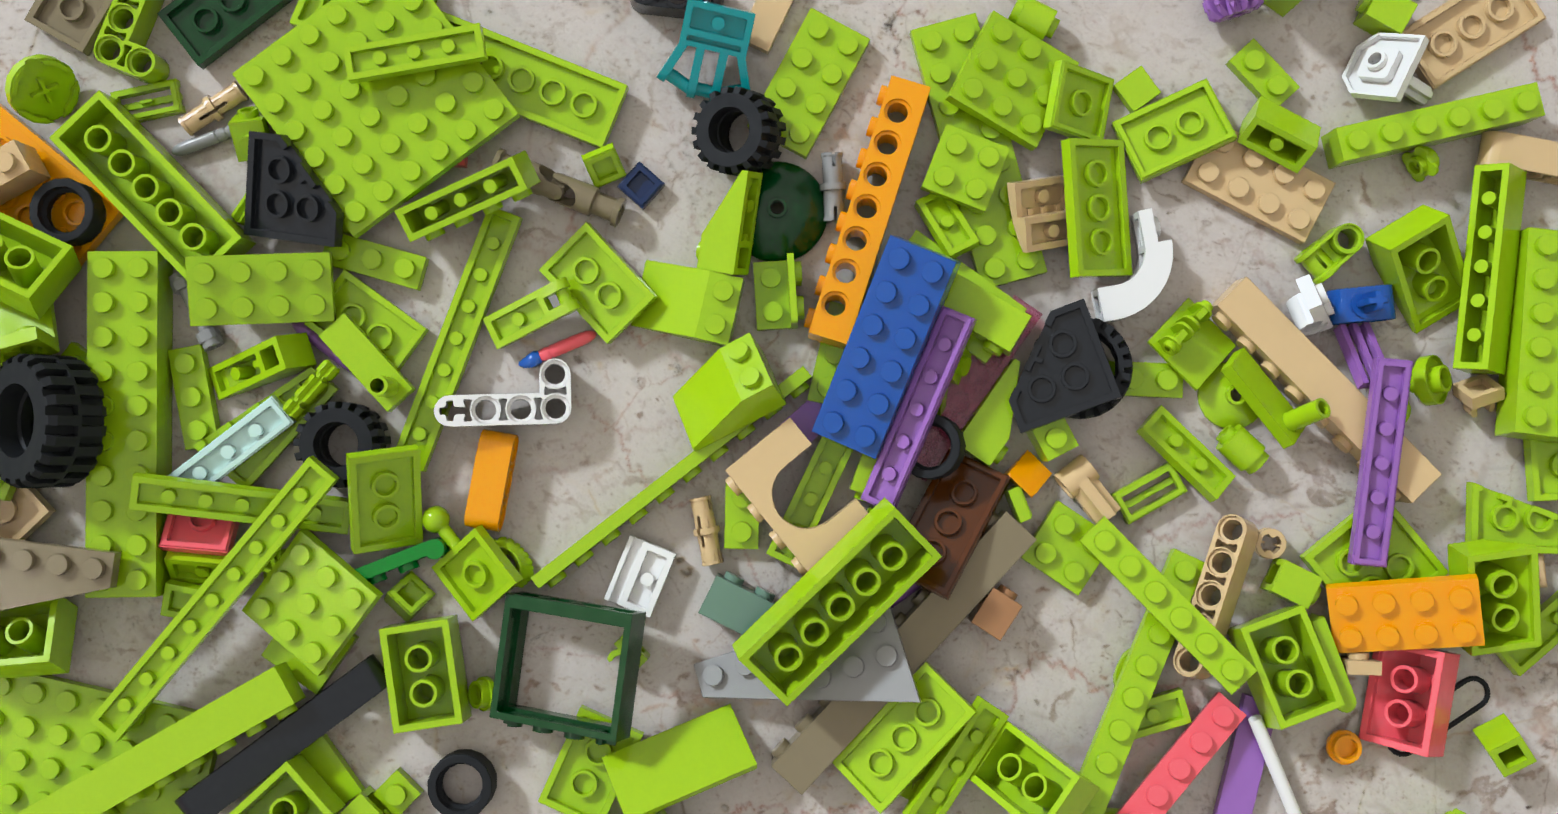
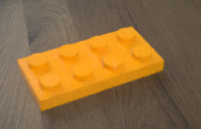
(1406, 614)

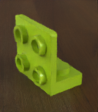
(776, 294)
(26, 334)

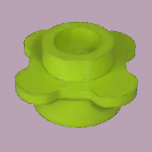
(1421, 162)

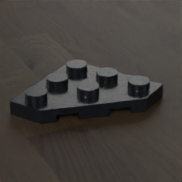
(287, 196)
(1063, 371)

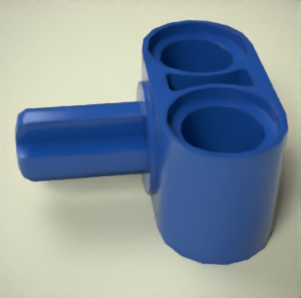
(1362, 304)

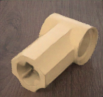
(1081, 483)

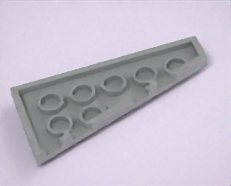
(868, 670)

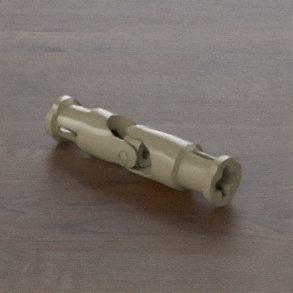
(587, 198)

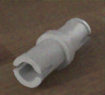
(832, 185)

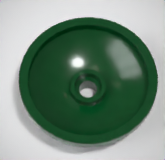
(801, 221)

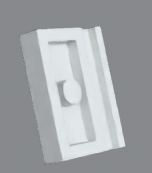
(640, 575)

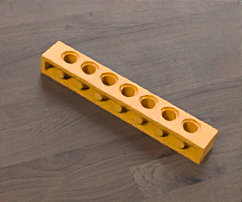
(901, 97)

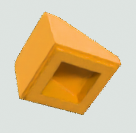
(1028, 474)

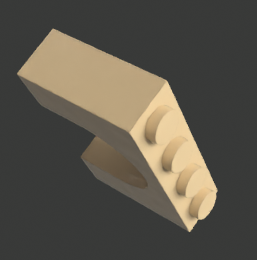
(755, 477)

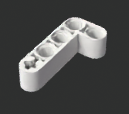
(503, 403)

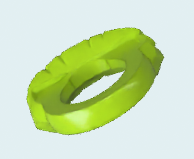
(521, 558)

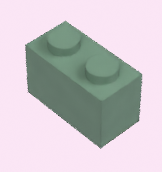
(734, 603)

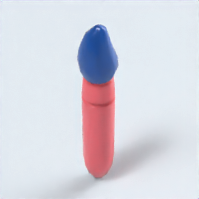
(537, 357)

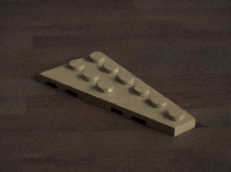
(49, 571)

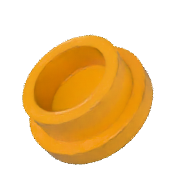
(1343, 747)

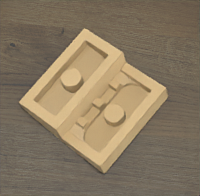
(1039, 213)

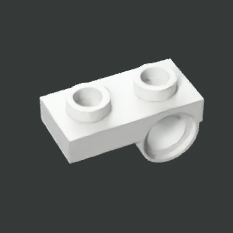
(1311, 307)

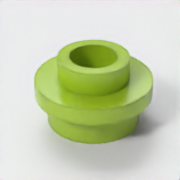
(481, 693)

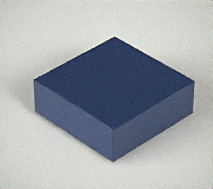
(641, 185)

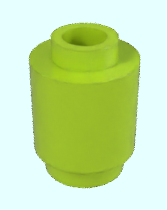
(1035, 18)
(1241, 448)

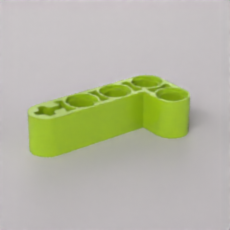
(131, 40)

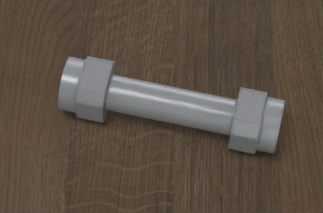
(208, 336)

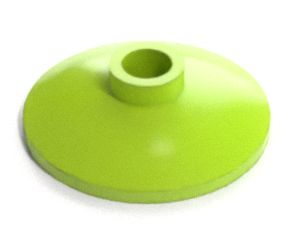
(1217, 404)

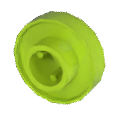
(1430, 380)

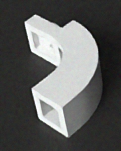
(1148, 277)

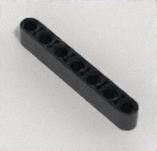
(285, 739)

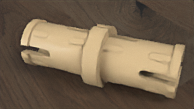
(213, 108)
(706, 530)

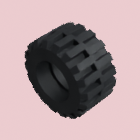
(714, 128)
(325, 420)

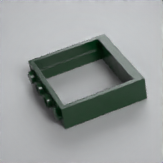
(510, 659)

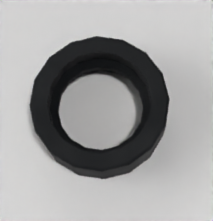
(43, 203)
(956, 453)
(463, 756)

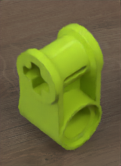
(1326, 255)

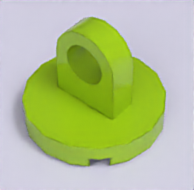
(42, 88)

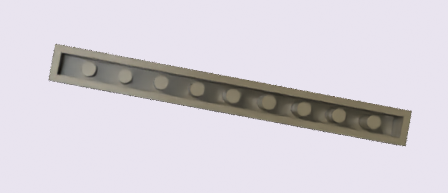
(922, 631)

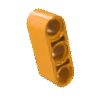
(491, 480)

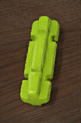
(311, 389)

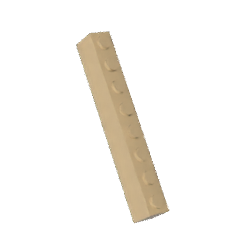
(1310, 375)

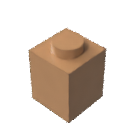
(996, 611)

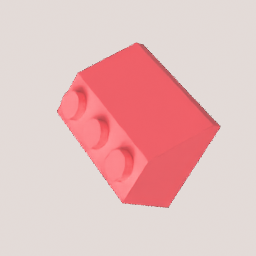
(1411, 700)

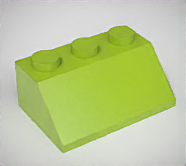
(1507, 592)

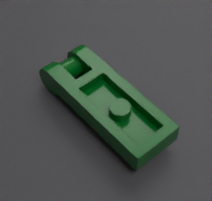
(403, 560)

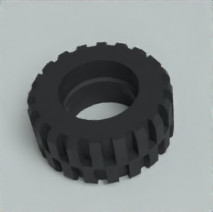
(49, 421)

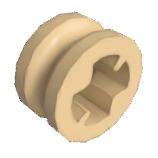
(1280, 545)

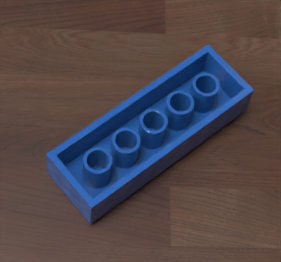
(885, 345)

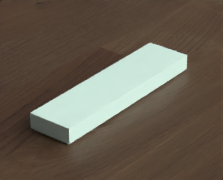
(237, 443)

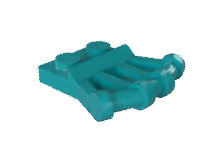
(712, 29)

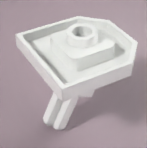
(1385, 68)

